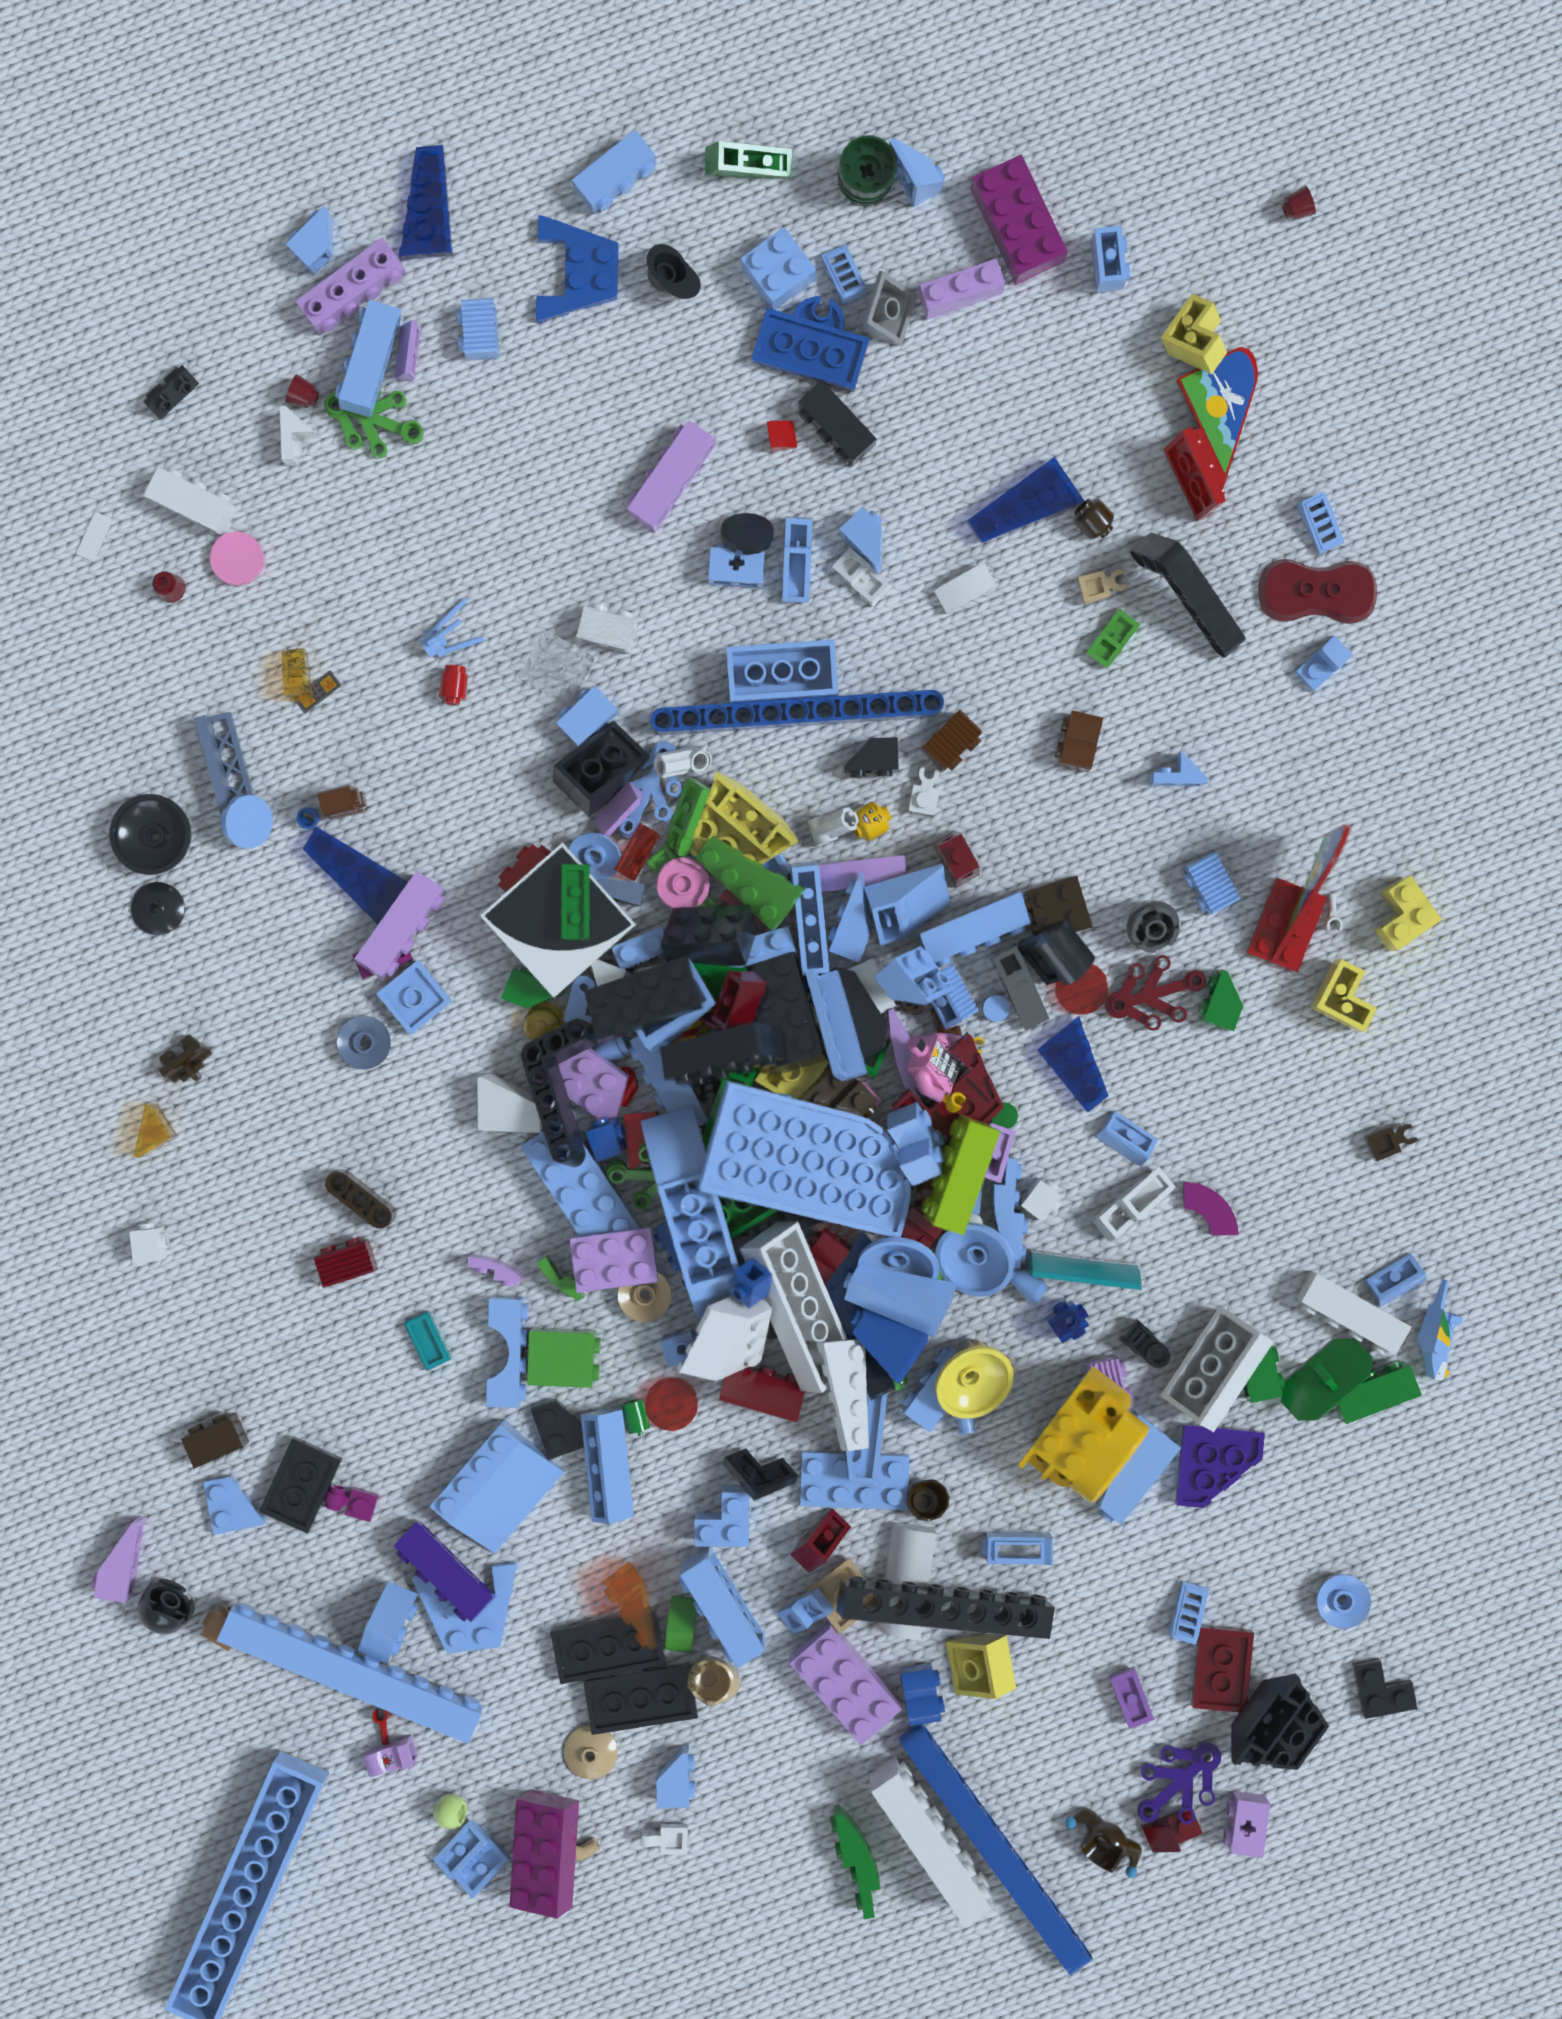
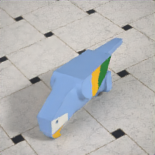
(1437, 1335)

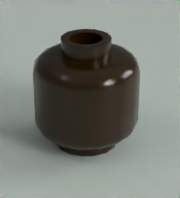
(1094, 518)

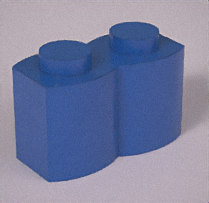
(920, 1694)

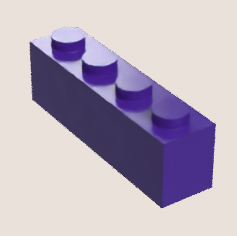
(445, 1571)

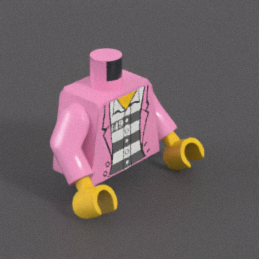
(937, 1067)

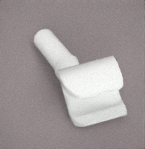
(1332, 914)

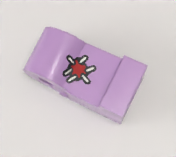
(390, 1757)

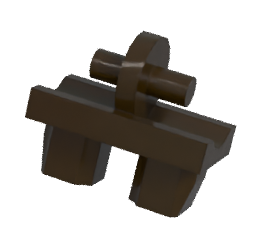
(187, 1063)

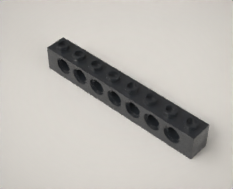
(1035, 1624)

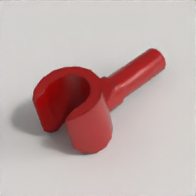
(382, 1725)

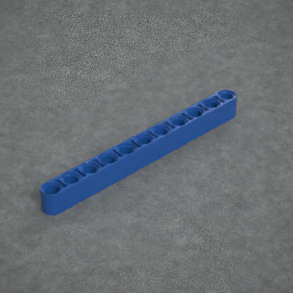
(809, 705)
(995, 1848)

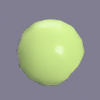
(450, 1811)

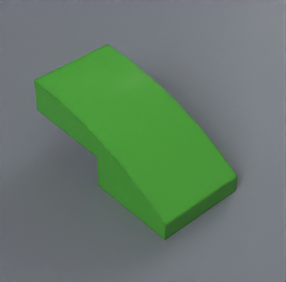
(1113, 638)
(565, 1284)

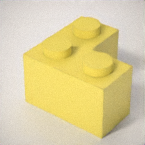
(1192, 335)
(1412, 912)
(1337, 1000)

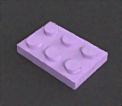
(614, 1259)

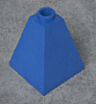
(888, 1341)

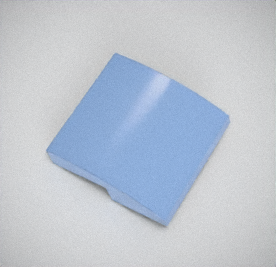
(472, 1858)

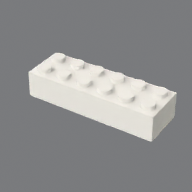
(798, 1300)
(930, 1840)

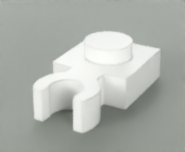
(924, 797)

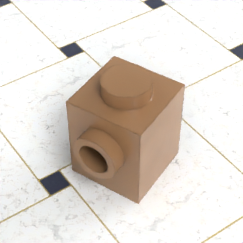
(213, 1625)

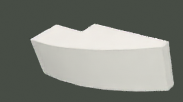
(1133, 1204)

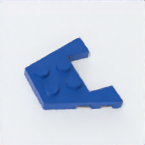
(589, 269)
(835, 1285)

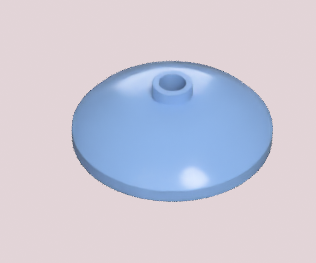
(902, 1256)
(974, 1271)

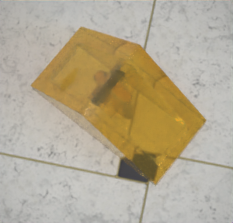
(154, 1131)

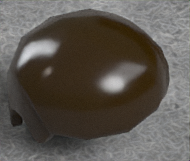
(927, 1500)

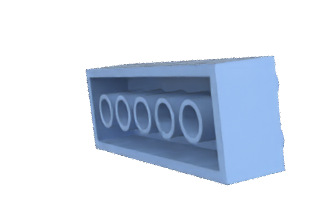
(583, 1191)

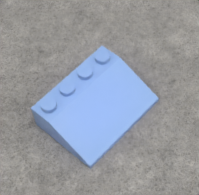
(497, 1487)

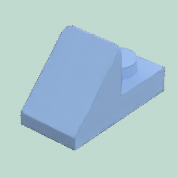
(1323, 663)
(1186, 774)

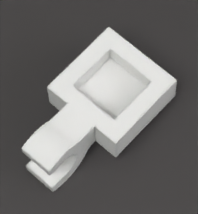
(671, 1839)

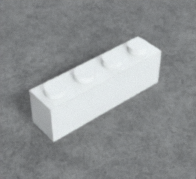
(1352, 1312)

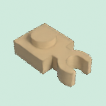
(1098, 586)

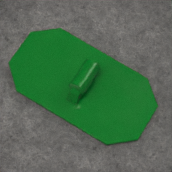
(1326, 1379)

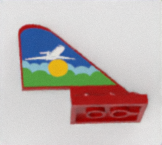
(1219, 408)
(1294, 910)

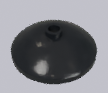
(133, 830)

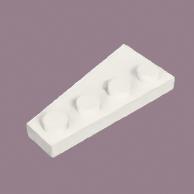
(847, 1380)

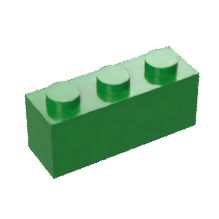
(1379, 1392)

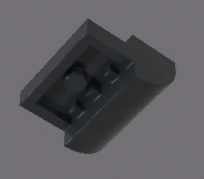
(1057, 953)

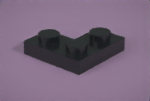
(758, 1479)
(1380, 1698)

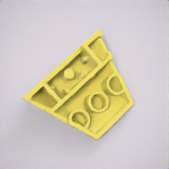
(742, 822)

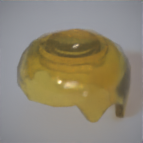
(542, 1019)

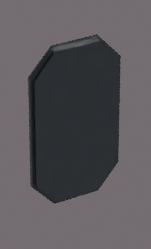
(867, 1019)

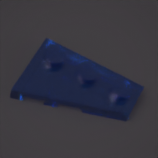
(1073, 1062)

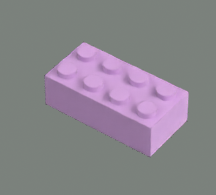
(845, 1682)

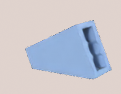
(901, 1296)
(1137, 1474)

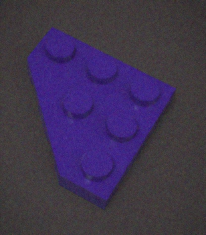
(1214, 1461)

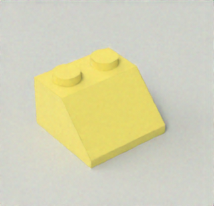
(981, 1665)

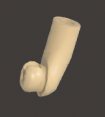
(587, 1849)

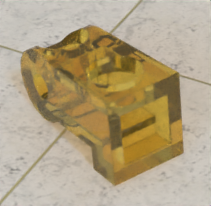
(296, 675)

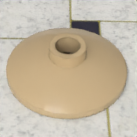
(645, 1309)
(601, 1745)

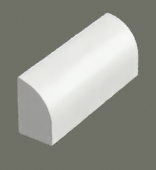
(908, 1560)

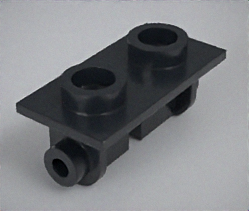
(164, 399)

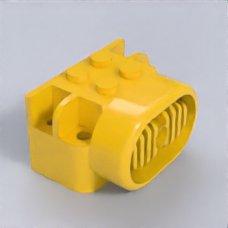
(1088, 1438)

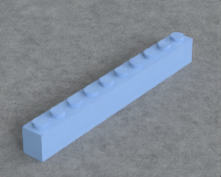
(350, 1672)

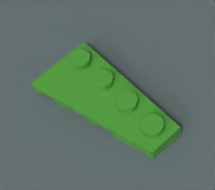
(750, 882)

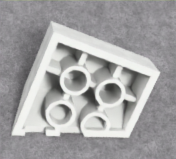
(727, 1340)

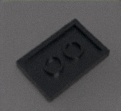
(300, 1484)

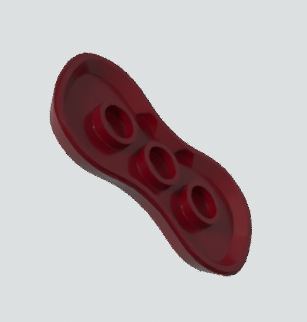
(1297, 590)

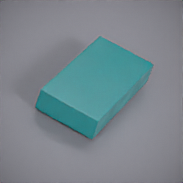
(427, 1340)

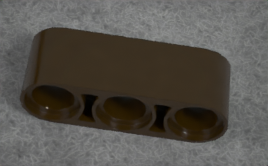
(347, 1197)

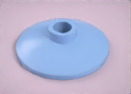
(601, 864)
(1352, 1610)

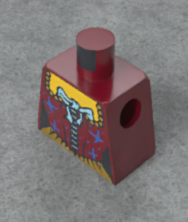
(957, 858)

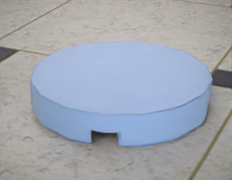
(247, 821)

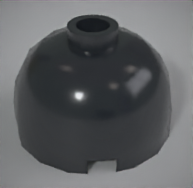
(165, 1607)

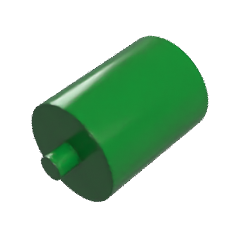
(635, 1416)

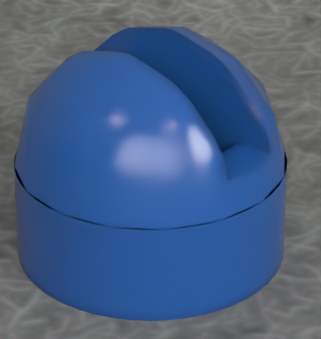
(306, 822)

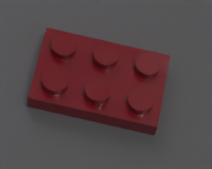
(1222, 1668)

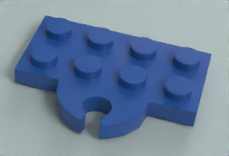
(811, 345)

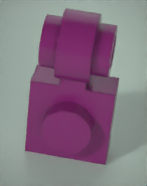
(359, 1503)

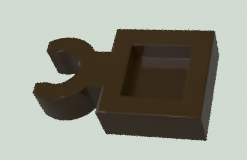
(1386, 1141)

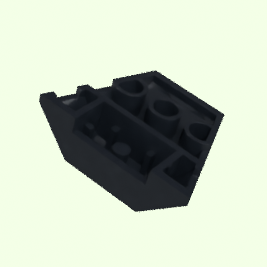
(1277, 1725)

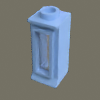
(1018, 1548)

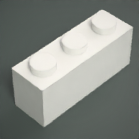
(190, 500)

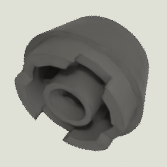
(1152, 925)

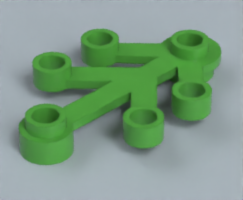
(377, 420)
(634, 1174)

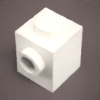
(1042, 1199)
(148, 1243)

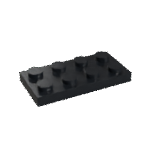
(643, 999)
(603, 1649)
(640, 1698)

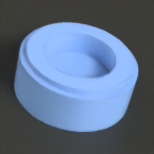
(995, 1008)

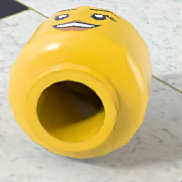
(872, 821)

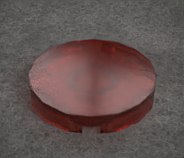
(1085, 993)
(671, 1403)

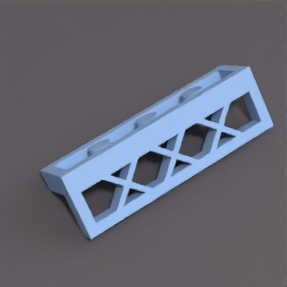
(836, 1025)

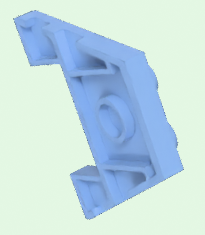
(486, 1629)

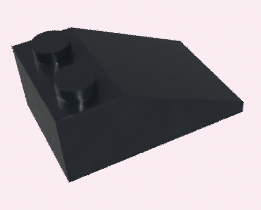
(599, 768)

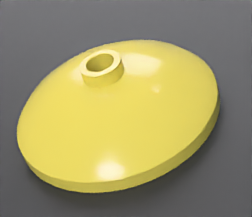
(981, 1389)

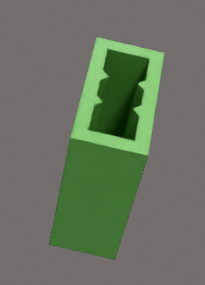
(563, 1357)

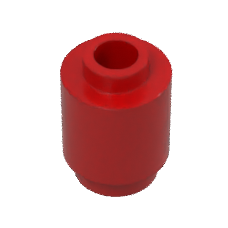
(453, 684)

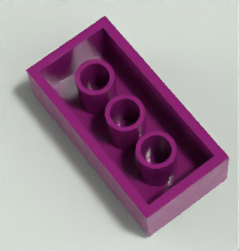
(1018, 219)
(544, 1854)

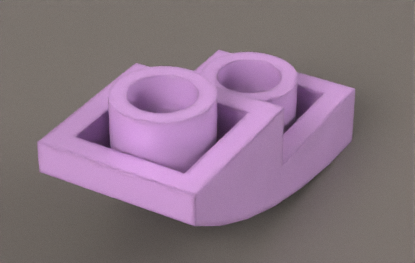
(503, 1271)

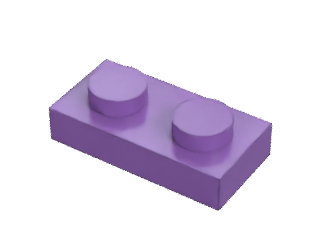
(1131, 1697)

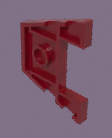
(975, 1084)

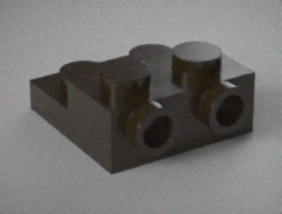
(1056, 903)
(845, 1096)

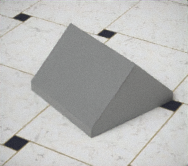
(889, 310)

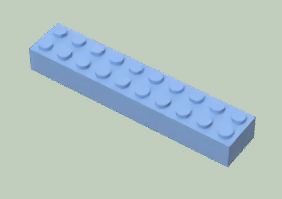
(247, 1889)

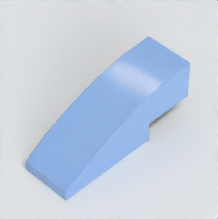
(797, 559)

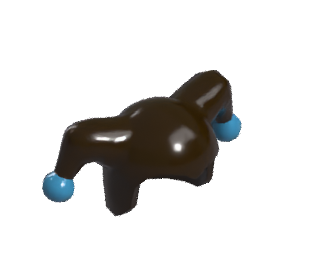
(1105, 1842)

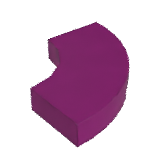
(1212, 1208)

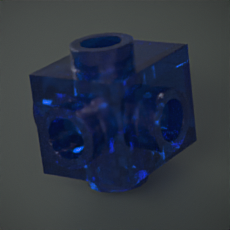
(1073, 1329)

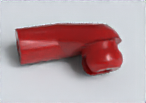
(632, 1086)

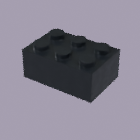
(710, 934)

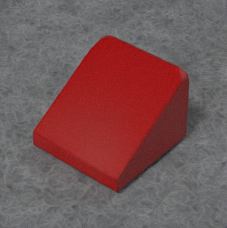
(781, 435)

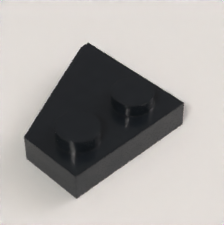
(557, 1428)

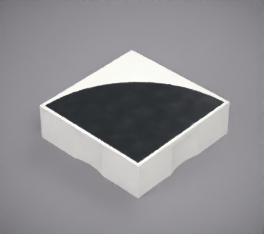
(531, 923)

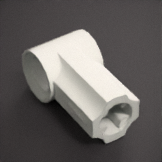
(681, 761)
(831, 826)

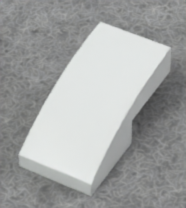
(861, 576)
(965, 588)

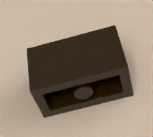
(214, 1440)

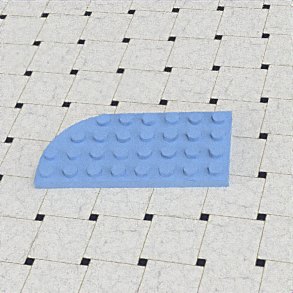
(805, 1161)

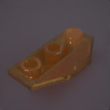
(633, 1596)

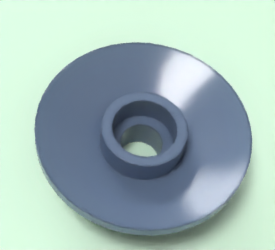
(350, 1044)

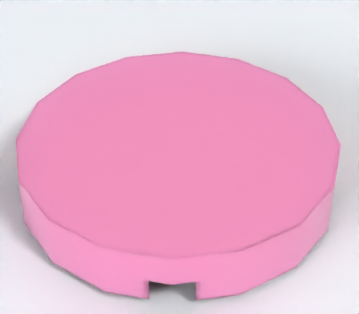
(237, 558)
(683, 883)

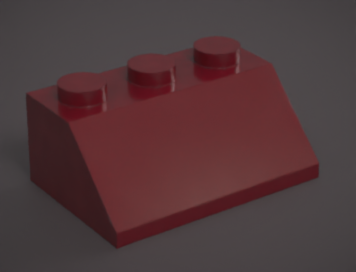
(764, 1392)

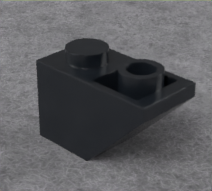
(875, 756)

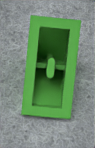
(680, 1624)

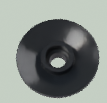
(170, 908)

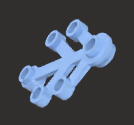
(650, 786)

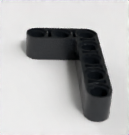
(1192, 588)
(554, 1087)

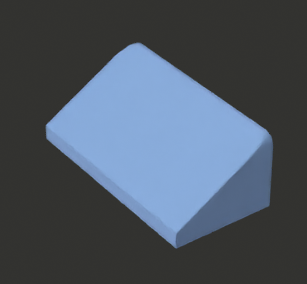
(1127, 1138)
(1395, 1279)

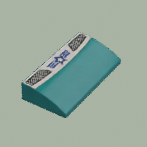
(1084, 1269)

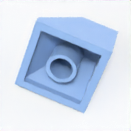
(916, 173)

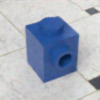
(606, 1138)
(750, 1283)

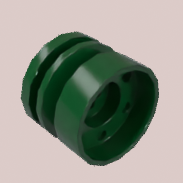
(863, 155)

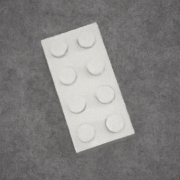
(1216, 1369)

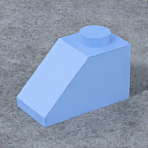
(865, 536)

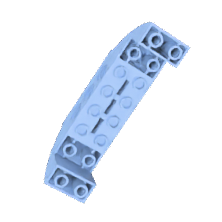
(692, 1215)

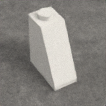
(505, 1107)

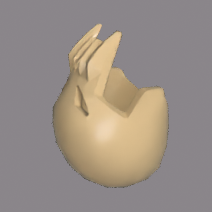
(713, 1680)

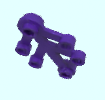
(1182, 1780)

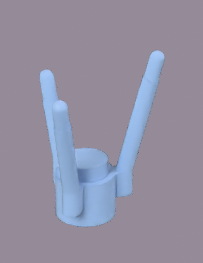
(434, 639)

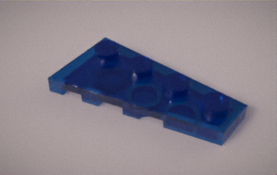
(428, 212)
(1030, 500)
(362, 878)

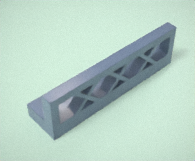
(214, 761)

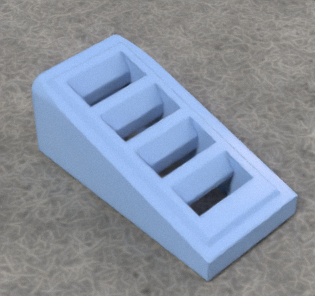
(853, 293)
(1325, 509)
(1195, 1625)

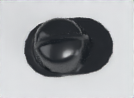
(671, 273)

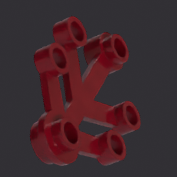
(1151, 995)

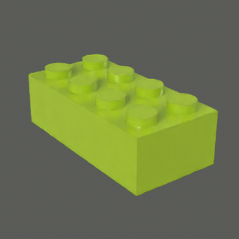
(962, 1174)

